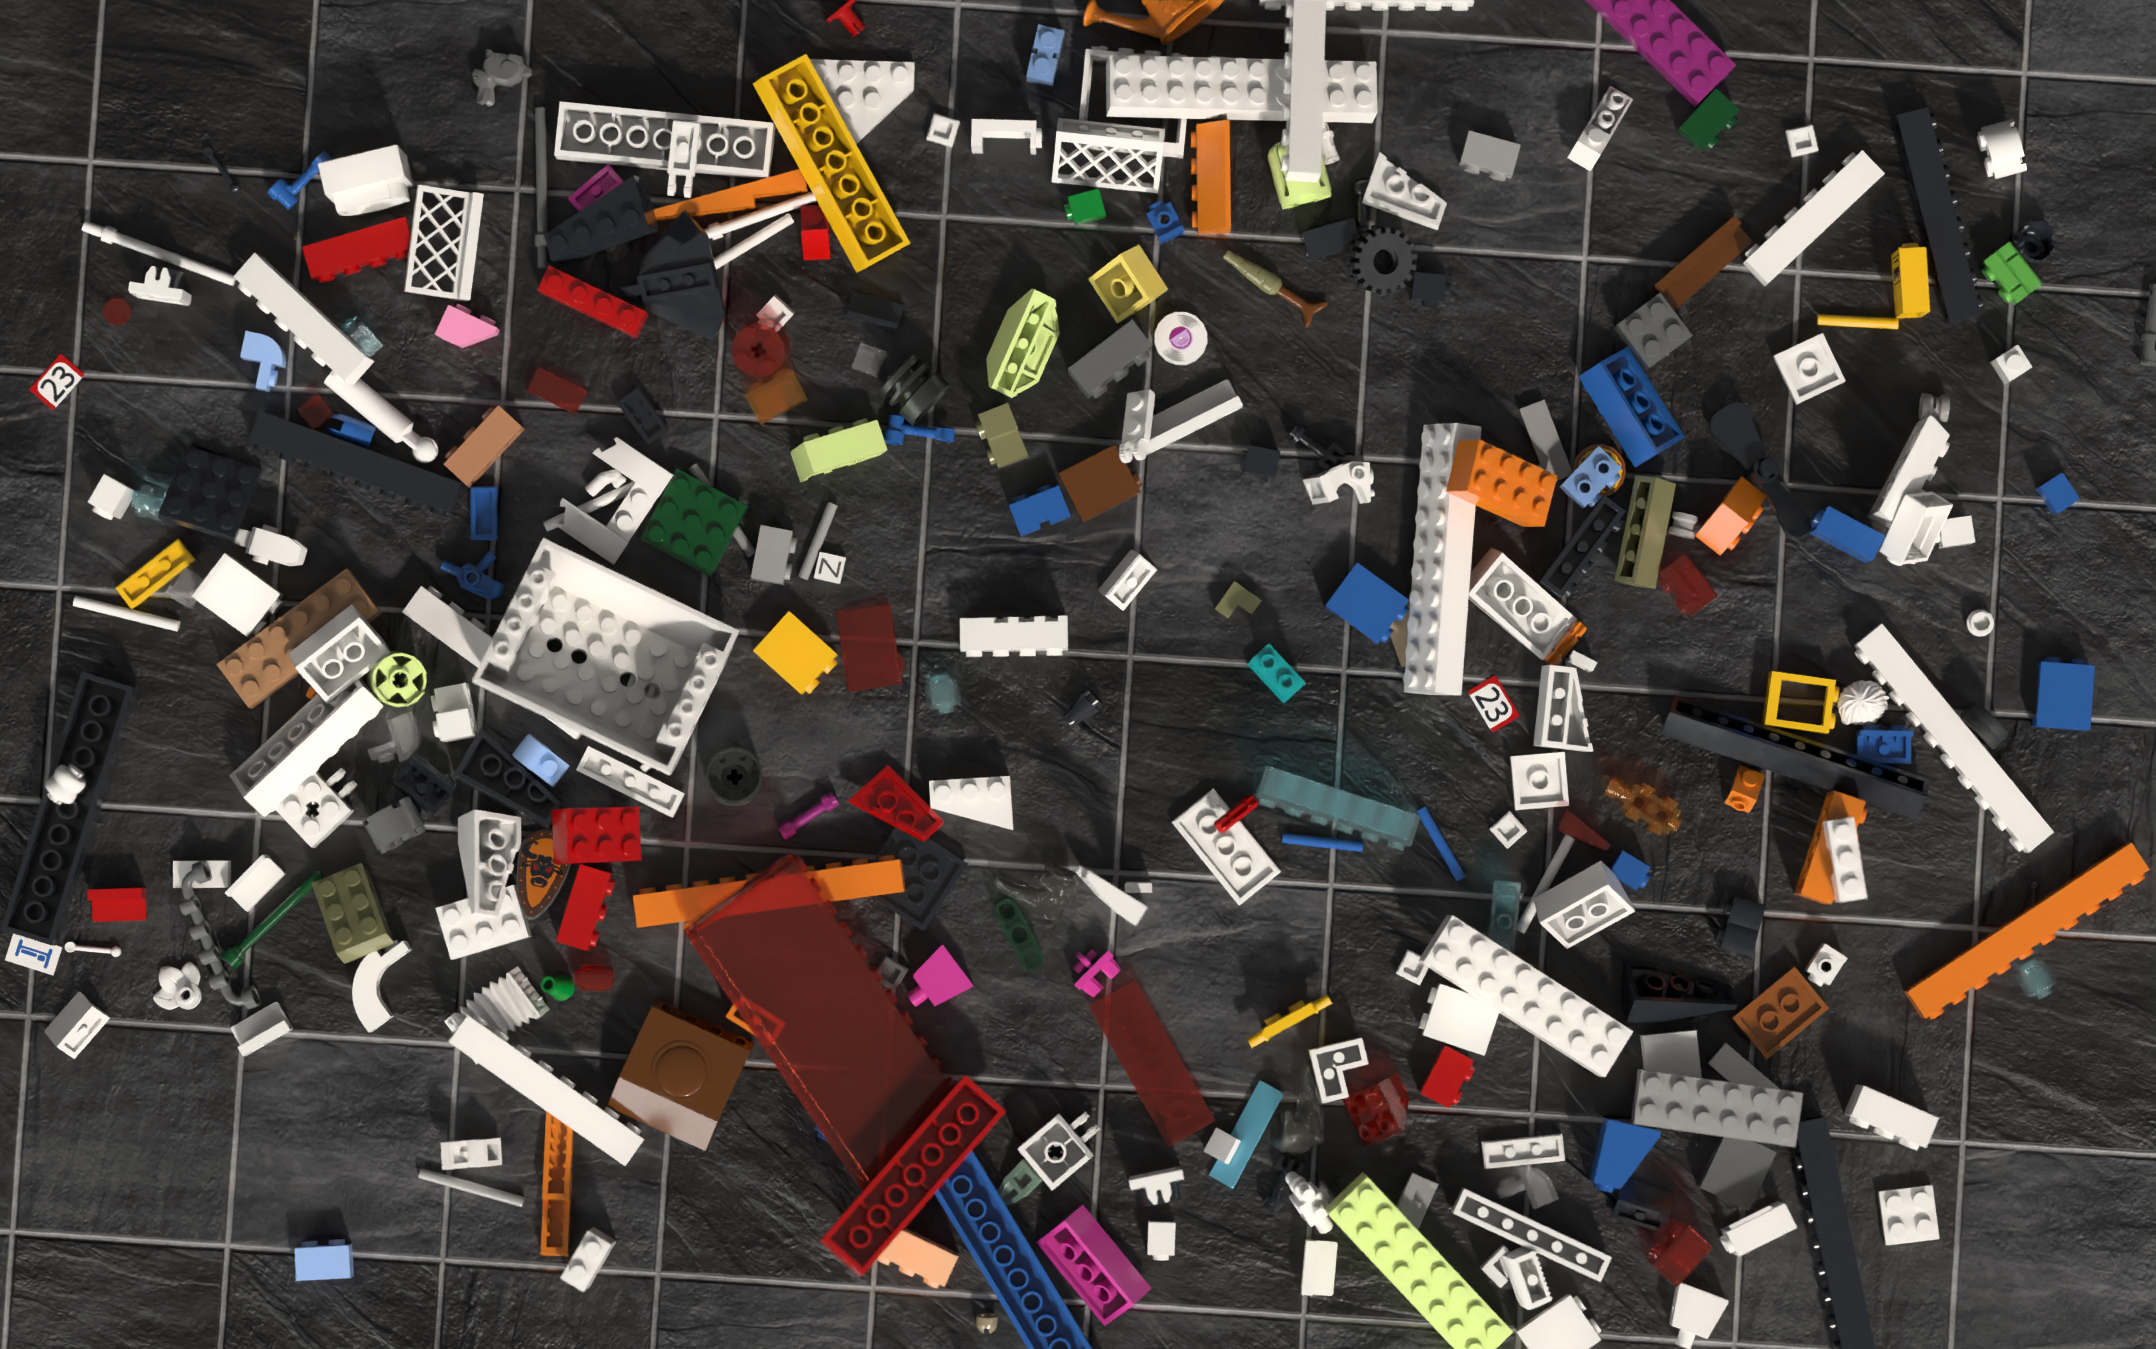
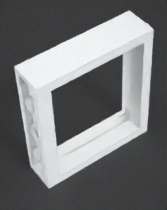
(1100, 54)

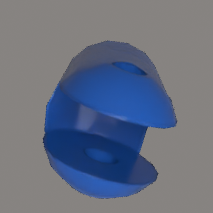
(353, 431)

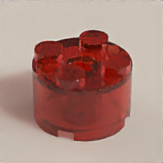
(773, 339)

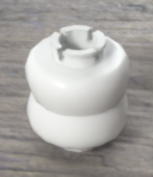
(65, 784)

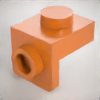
(1745, 789)

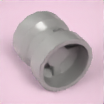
(1934, 406)

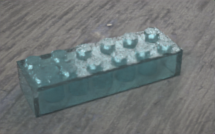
(1338, 807)

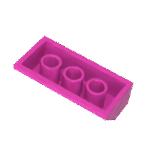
(1093, 1265)

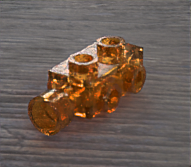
(1650, 807)

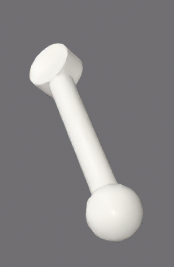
(71, 947)

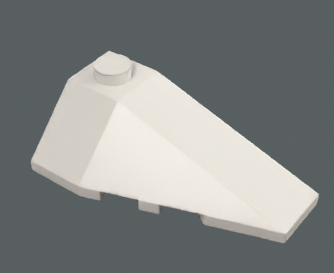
(487, 852)

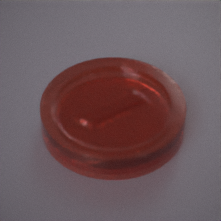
(117, 312)

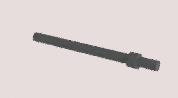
(541, 187)

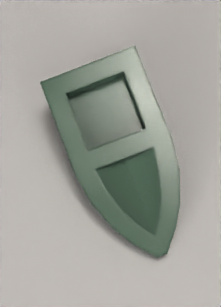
(1019, 1183)

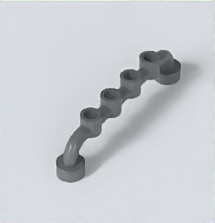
(201, 930)

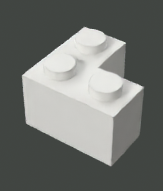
(456, 713)
(1329, 1064)

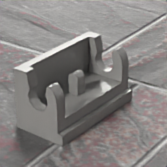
(1416, 1198)

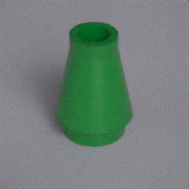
(559, 986)

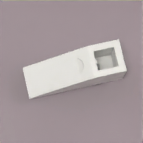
(1600, 128)

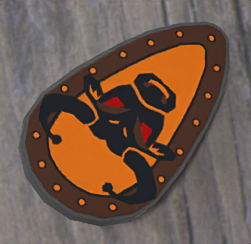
(537, 875)

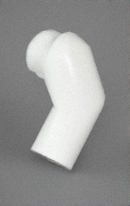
(604, 478)

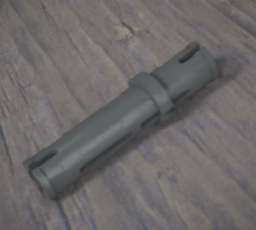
(2149, 337)

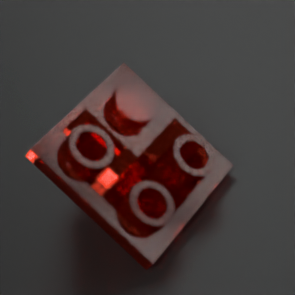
(1379, 1109)

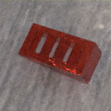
(1575, 828)

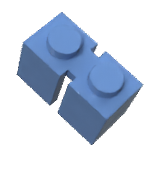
(1042, 64)

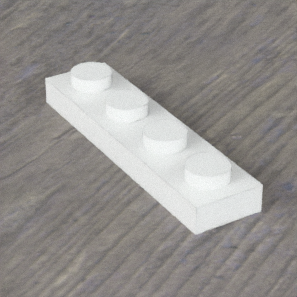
(630, 781)

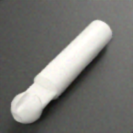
(384, 417)

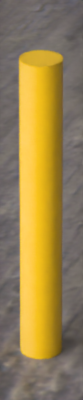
(1857, 321)

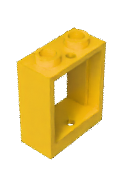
(1772, 701)

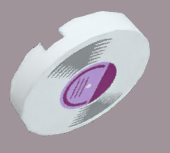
(1180, 338)

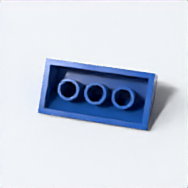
(1631, 406)

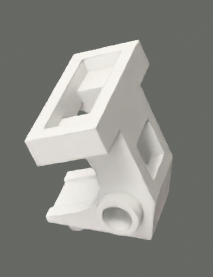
(1323, 486)

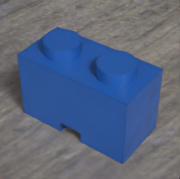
(1033, 510)

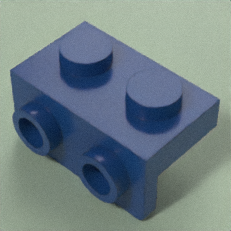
(1883, 745)

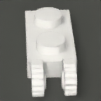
(683, 154)
(1137, 425)

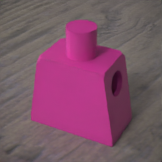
(939, 979)

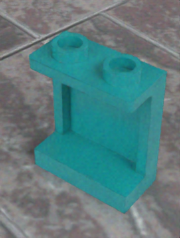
(1276, 673)

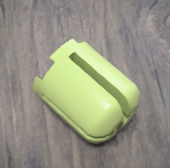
(1296, 192)
(413, 679)

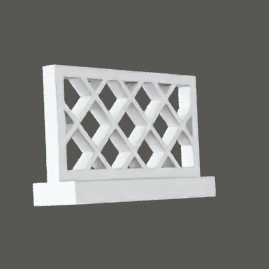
(1107, 135)
(464, 253)

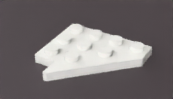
(865, 90)

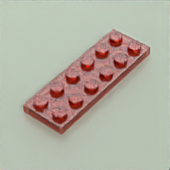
(1152, 1063)

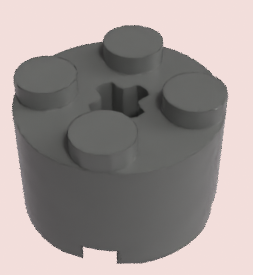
(394, 825)

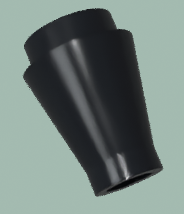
(1083, 707)

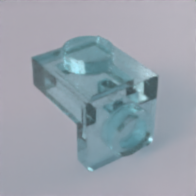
(361, 335)

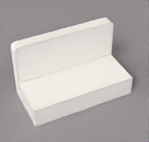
(255, 882)
(76, 1025)
(261, 1028)
(1318, 1267)

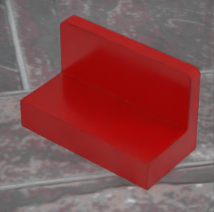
(118, 904)

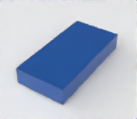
(484, 513)

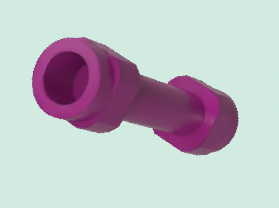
(789, 828)

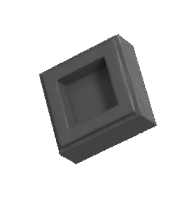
(892, 973)

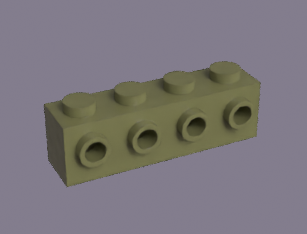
(1645, 532)

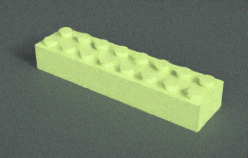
(1416, 1267)

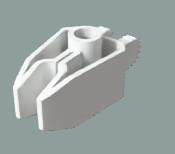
(268, 545)

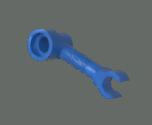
(287, 193)
(897, 429)

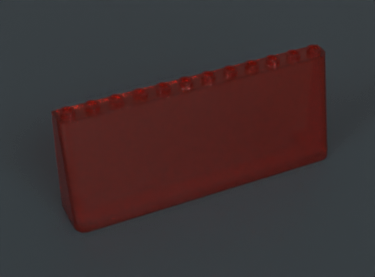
(821, 1014)

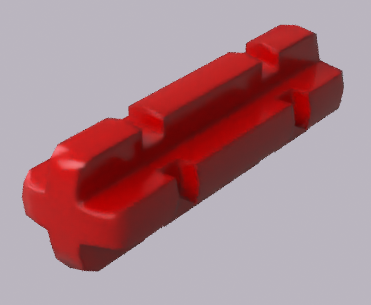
(1236, 813)

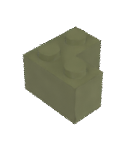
(1002, 436)

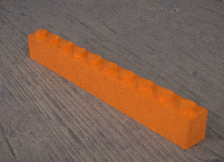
(836, 882)
(2027, 930)

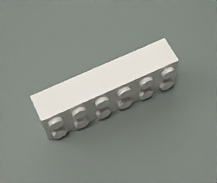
(303, 746)

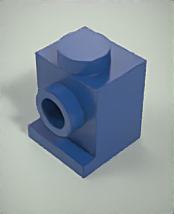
(1167, 231)

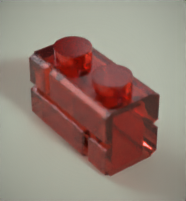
(1686, 585)

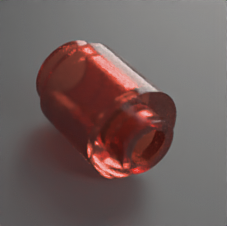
(594, 978)

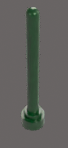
(235, 954)

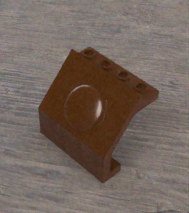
(680, 1074)

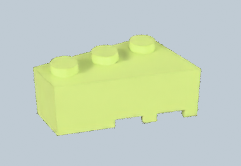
(838, 448)

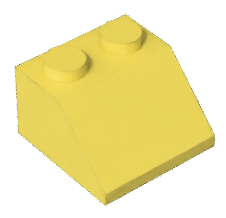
(1128, 283)

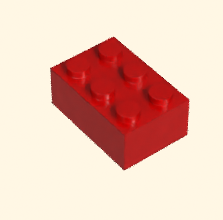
(596, 835)

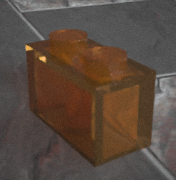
(775, 396)

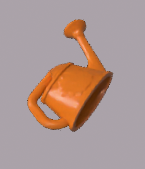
(1167, 18)

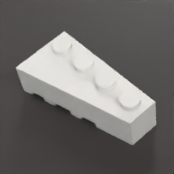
(1014, 634)

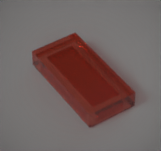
(557, 391)

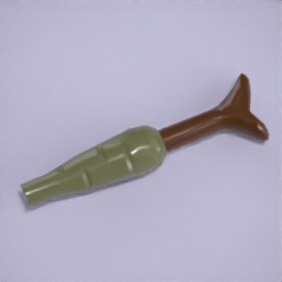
(1272, 285)

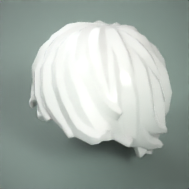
(1862, 703)

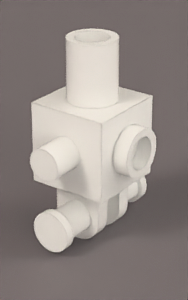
(1310, 1202)

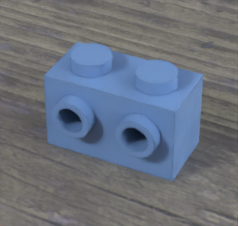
(1591, 478)

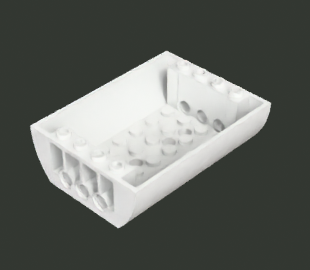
(621, 633)

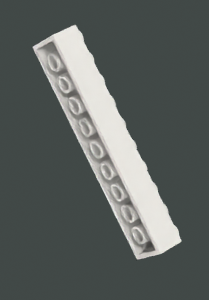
(1230, 88)
(1439, 569)

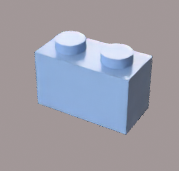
(324, 1261)

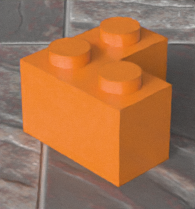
(1734, 514)

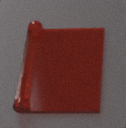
(869, 648)

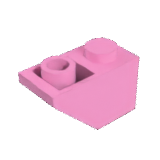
(463, 329)

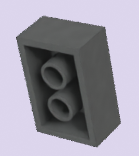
(1110, 360)

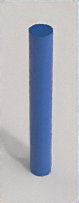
(1325, 842)
(1441, 844)

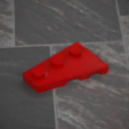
(898, 804)

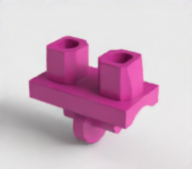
(1087, 981)

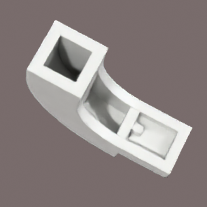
(366, 985)

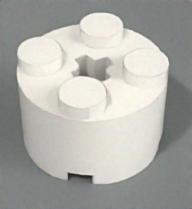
(2002, 149)

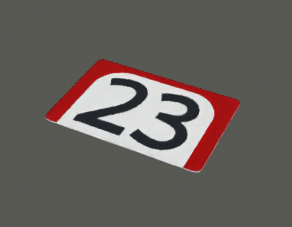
(56, 382)
(1493, 703)

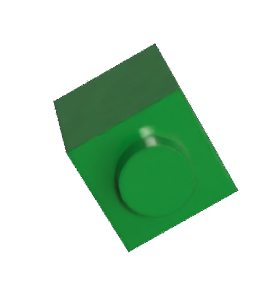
(1085, 207)

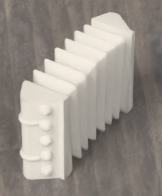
(503, 1004)

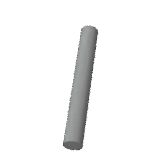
(817, 541)

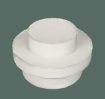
(1980, 623)

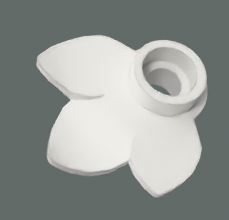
(175, 984)

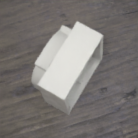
(367, 181)

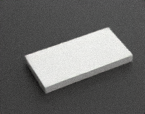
(1230, 855)

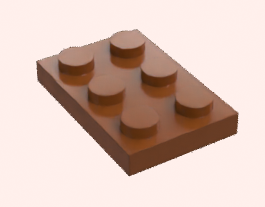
(1780, 1013)

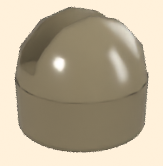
(986, 1321)

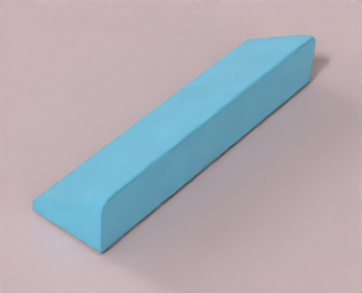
(1248, 1130)

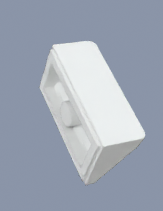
(1127, 579)

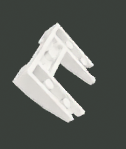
(649, 483)
(1113, 897)

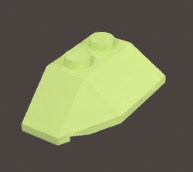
(1023, 344)

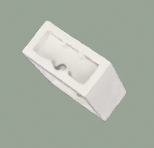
(1915, 528)
(1757, 1229)

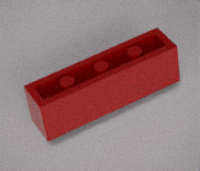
(358, 249)
(593, 302)

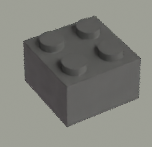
(1653, 331)

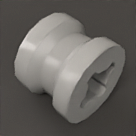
(1683, 525)

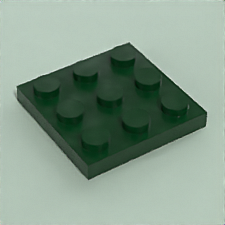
(694, 522)

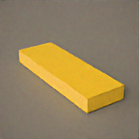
(155, 573)

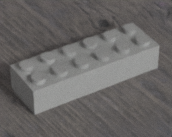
(1716, 1107)

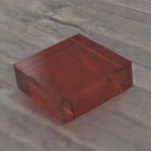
(315, 411)

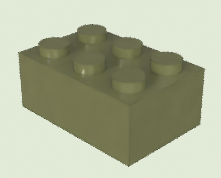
(352, 913)

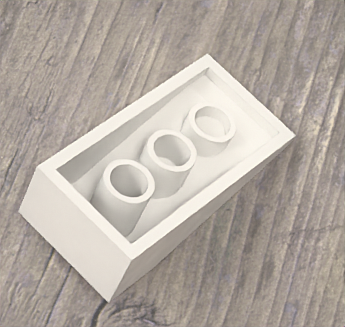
(1518, 603)

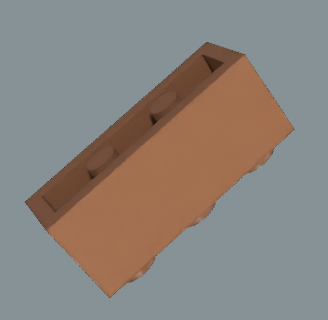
(483, 445)

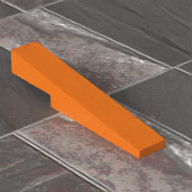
(738, 197)
(557, 1188)

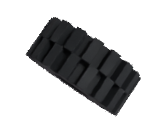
(1363, 254)

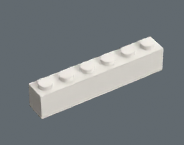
(1813, 218)
(303, 318)
(1531, 1234)

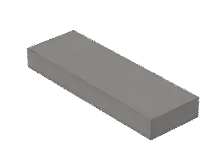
(1545, 439)

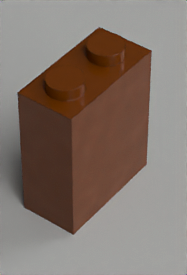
(1100, 483)

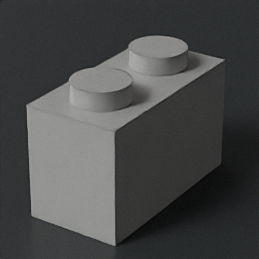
(1489, 155)
(773, 555)

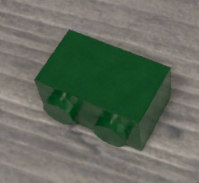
(1708, 120)

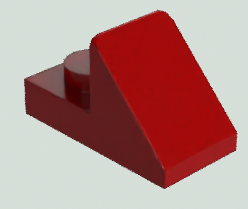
(815, 233)

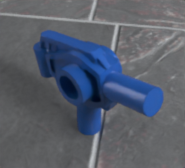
(473, 577)

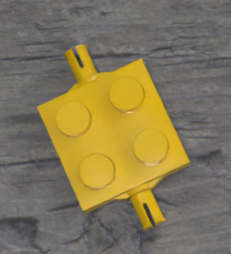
(1297, 1013)

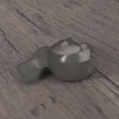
(498, 70)

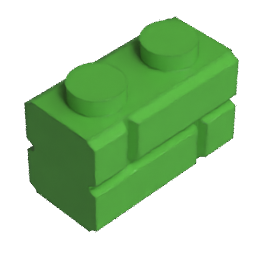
(2010, 274)

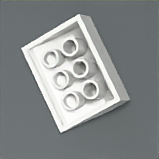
(1911, 469)

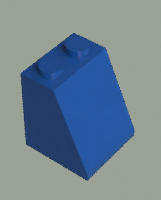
(1619, 1152)

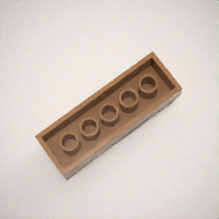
(263, 662)

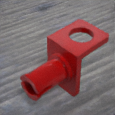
(847, 18)

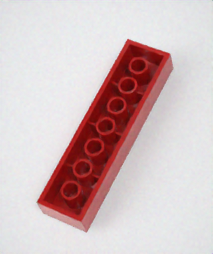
(912, 1176)

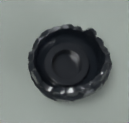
(2034, 241)

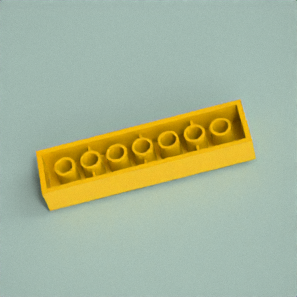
(831, 163)

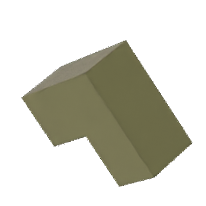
(1236, 597)

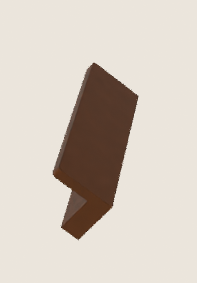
(1703, 263)

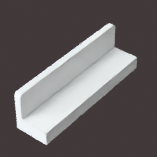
(1192, 415)

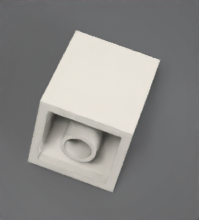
(238, 596)

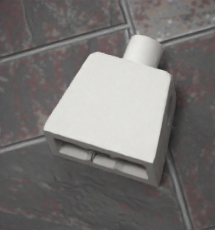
(1695, 1313)

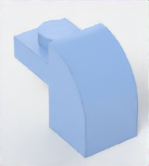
(266, 351)
(540, 760)

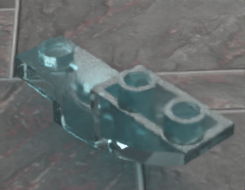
(1504, 914)

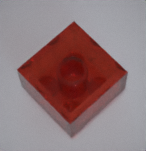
(1679, 1253)

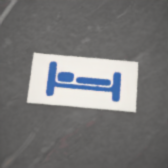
(33, 954)

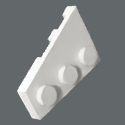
(1402, 196)

